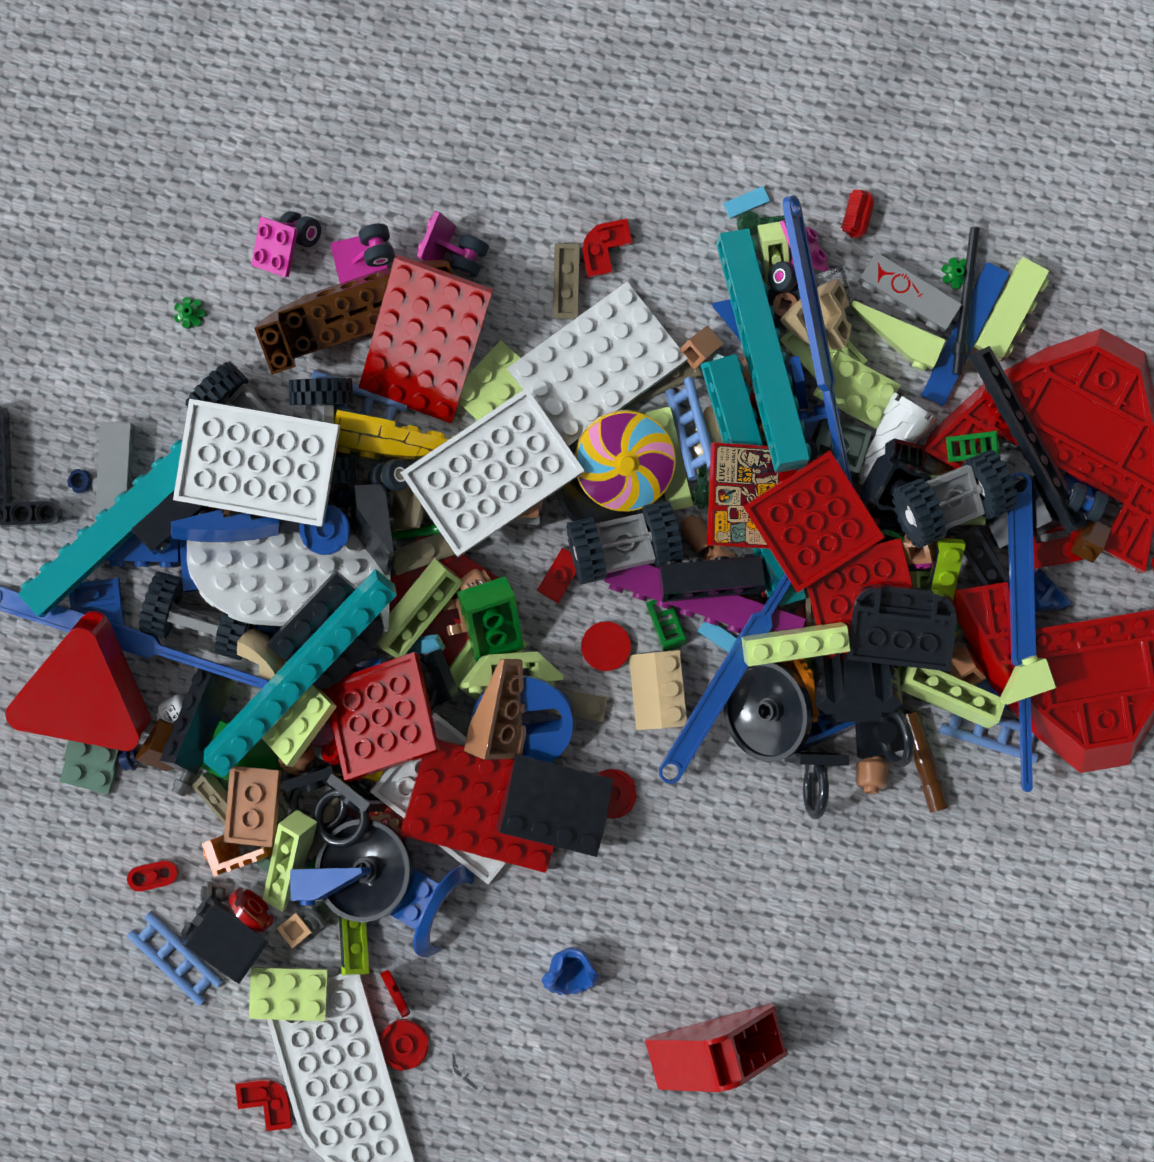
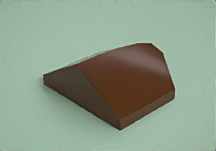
(153, 746)

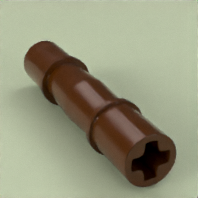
(926, 765)

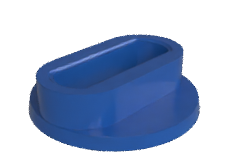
(548, 738)

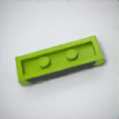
(946, 565)
(353, 947)

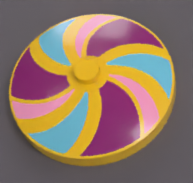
(625, 460)

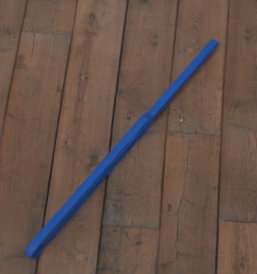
(814, 323)
(1022, 610)
(128, 638)
(719, 688)

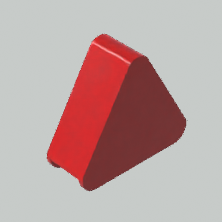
(84, 691)
(717, 1052)

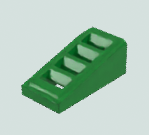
(982, 436)
(674, 642)

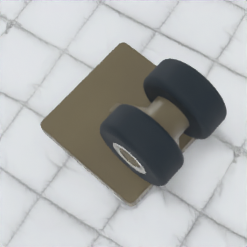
(406, 507)

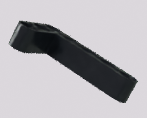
(10, 509)

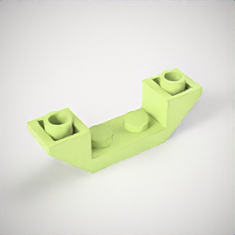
(482, 671)

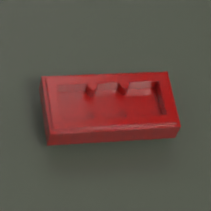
(558, 576)

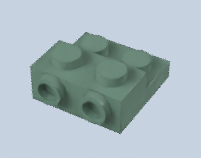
(855, 441)
(89, 766)

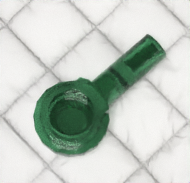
(751, 220)
(700, 495)

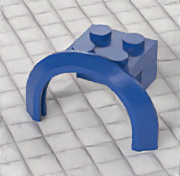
(424, 902)

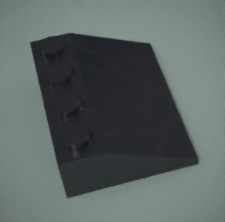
(555, 805)

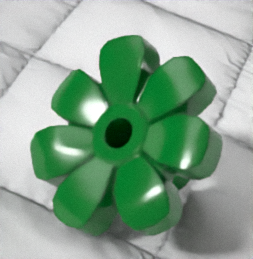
(952, 274)
(193, 314)

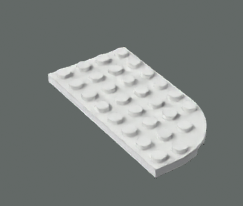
(272, 575)
(342, 1080)

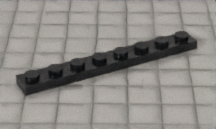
(1027, 438)

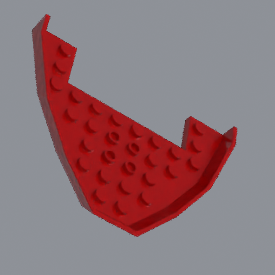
(1096, 420)
(1098, 670)

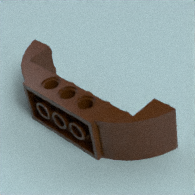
(325, 318)

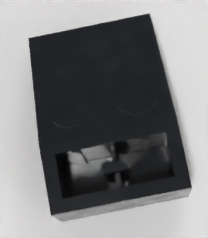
(373, 524)

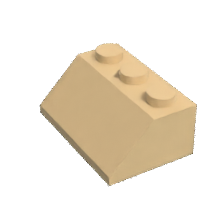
(657, 690)

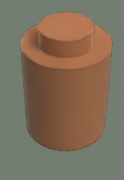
(695, 532)

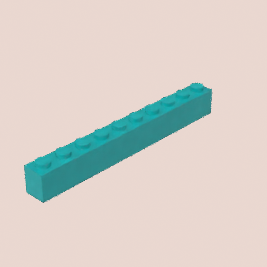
(762, 351)
(738, 426)
(102, 538)
(299, 673)

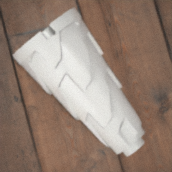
(901, 421)

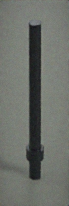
(960, 348)

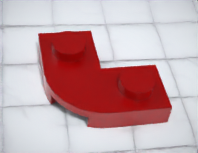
(597, 243)
(270, 1096)

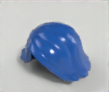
(570, 972)

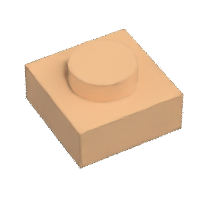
(294, 930)

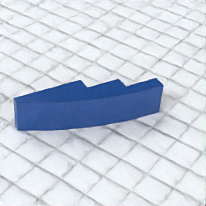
(216, 528)

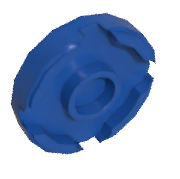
(331, 536)

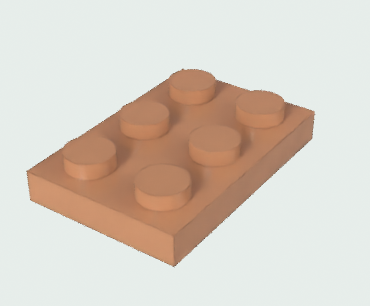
(252, 806)

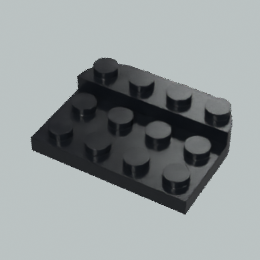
(309, 620)
(903, 627)

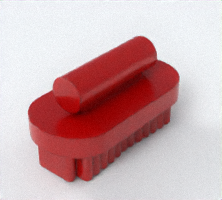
(858, 213)

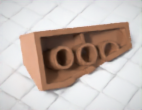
(497, 723)

